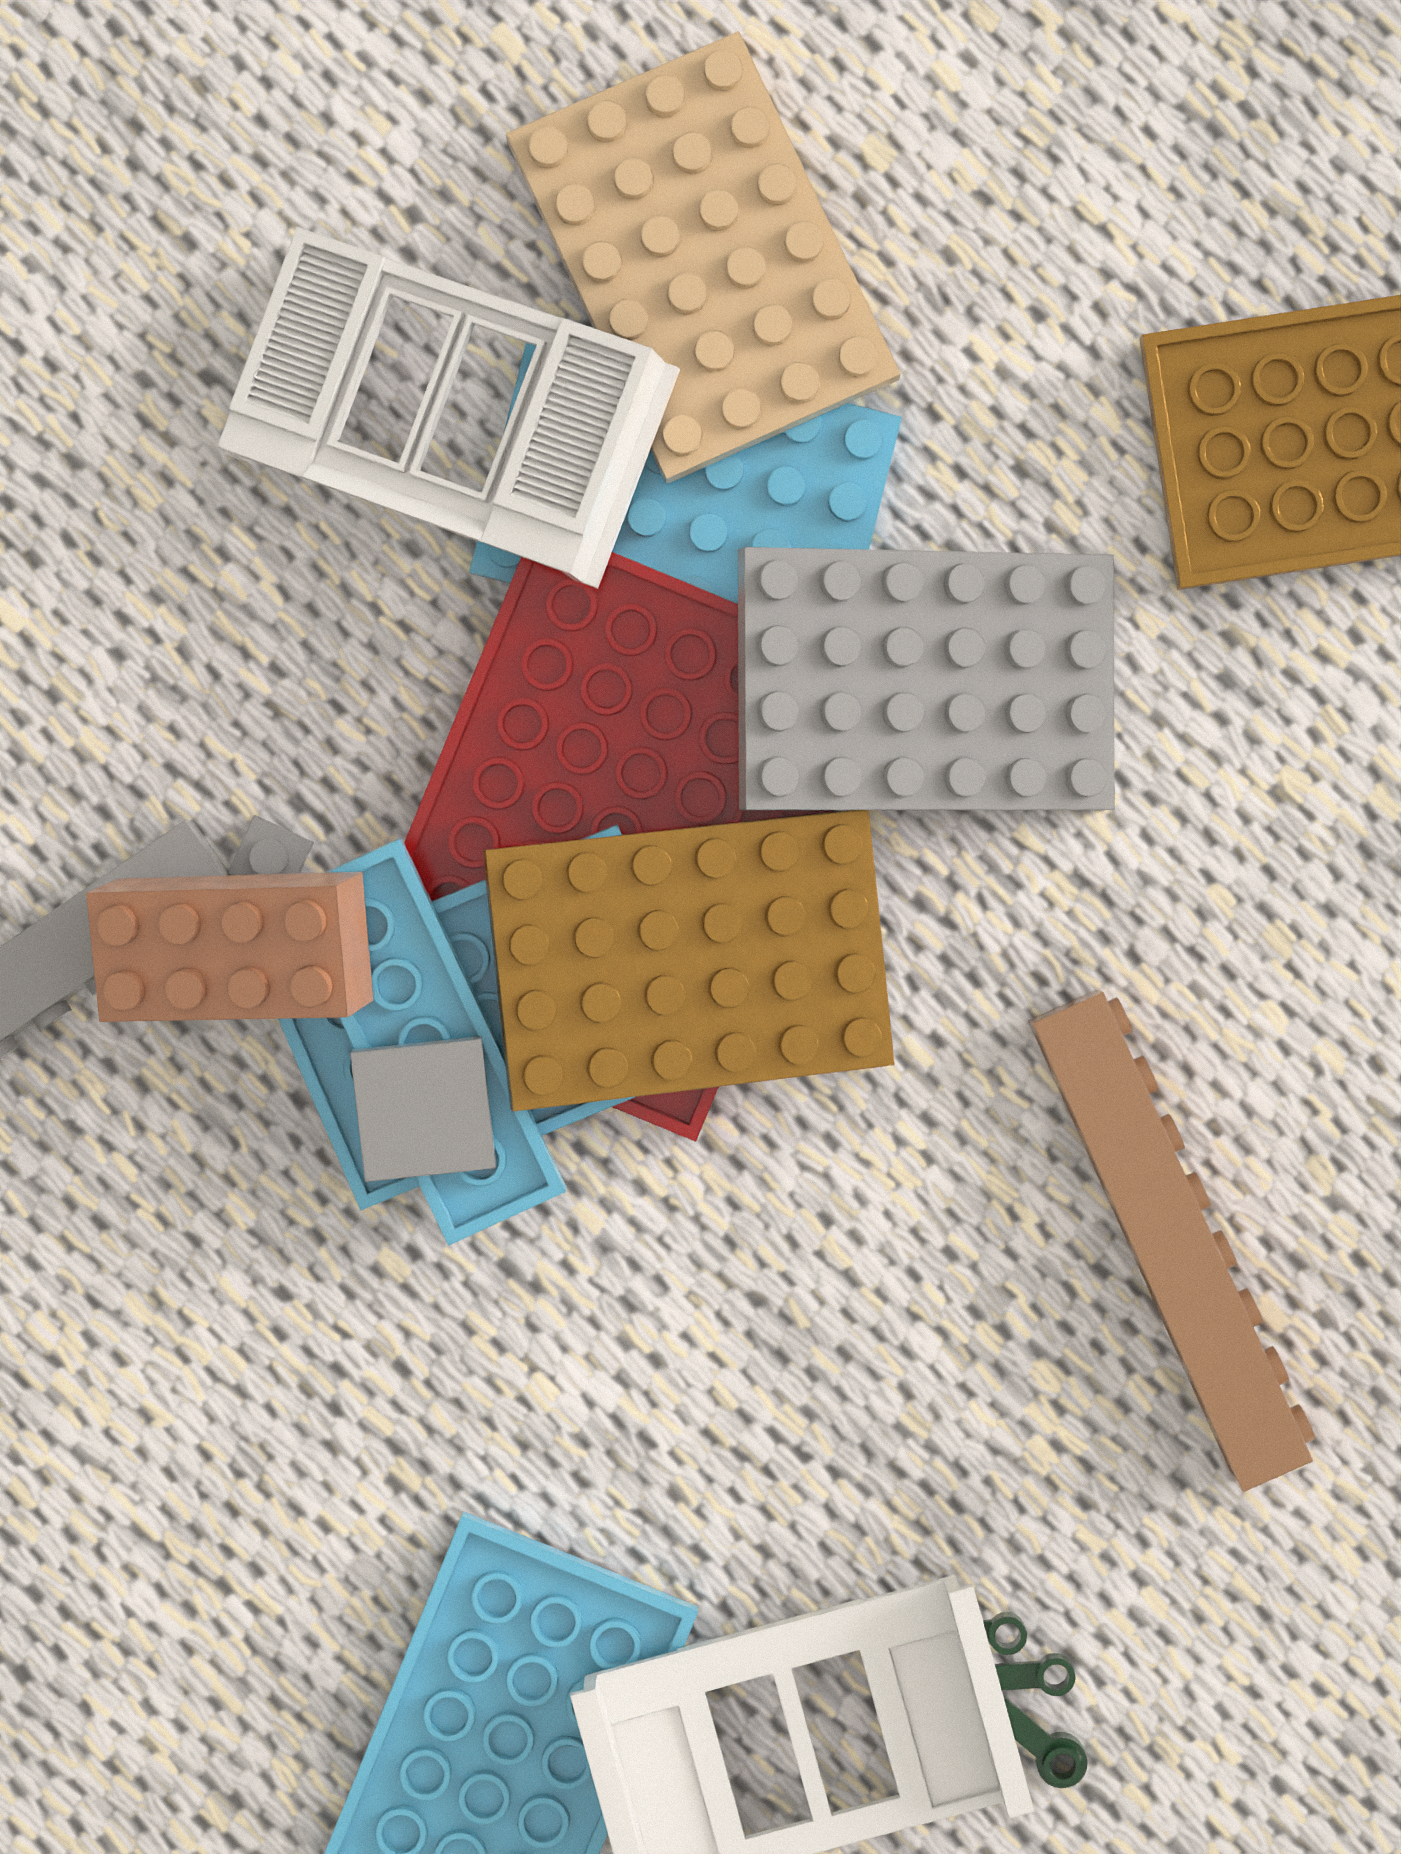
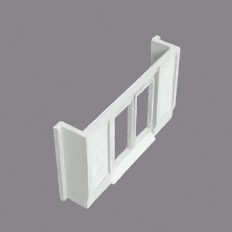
(566, 449)
(932, 1693)

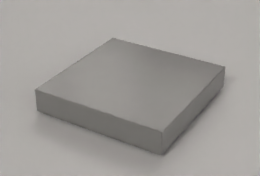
(423, 1108)

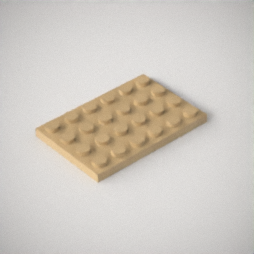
(709, 248)

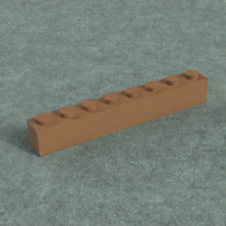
(1171, 1239)

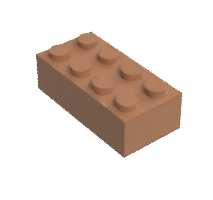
(230, 947)

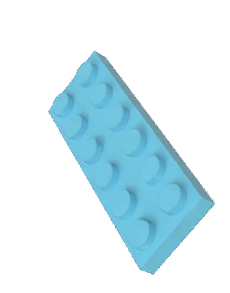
(428, 998)

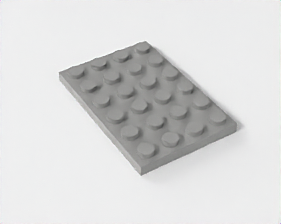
(925, 680)

